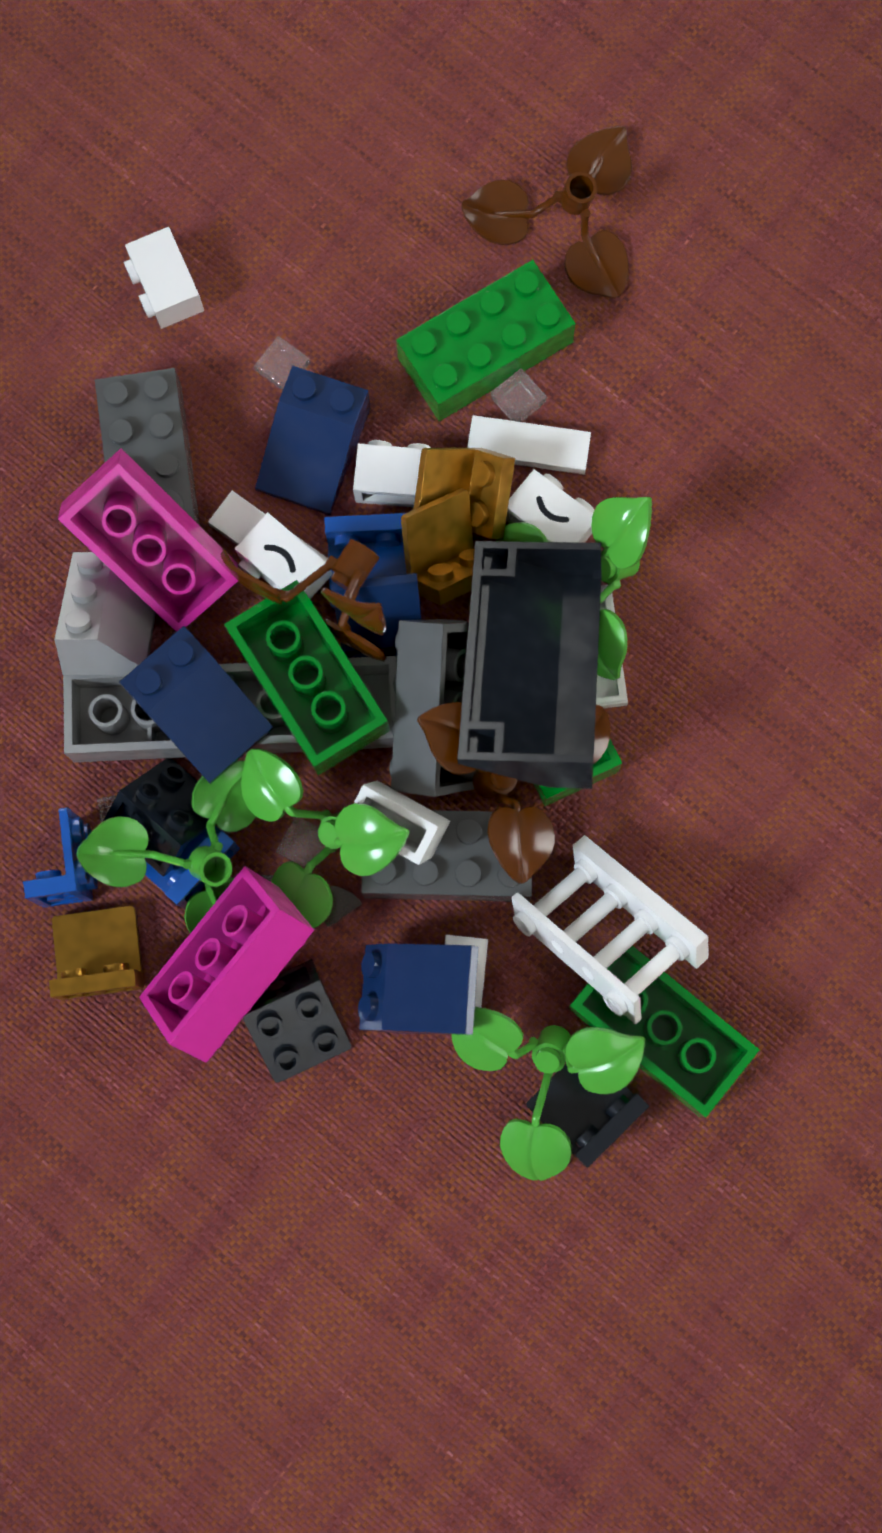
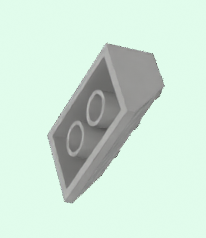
(101, 621)

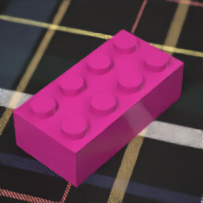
(147, 540)
(225, 965)

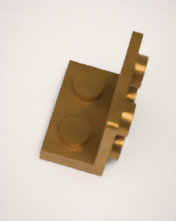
(477, 470)
(440, 546)
(96, 953)

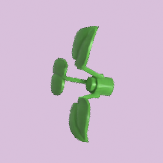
(623, 531)
(362, 832)
(118, 846)
(599, 1055)

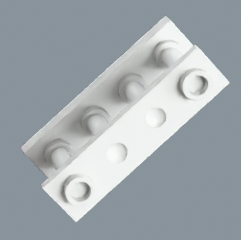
(620, 890)

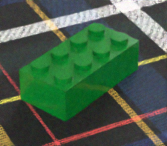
(485, 340)
(308, 679)
(685, 1041)

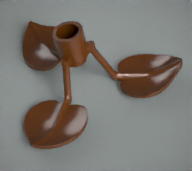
(595, 165)
(349, 573)
(517, 836)

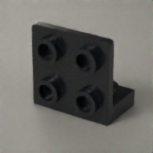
(164, 808)
(296, 1023)
(586, 1117)

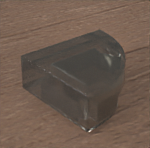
(343, 905)

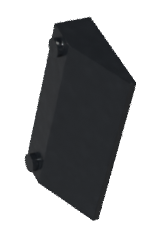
(532, 662)

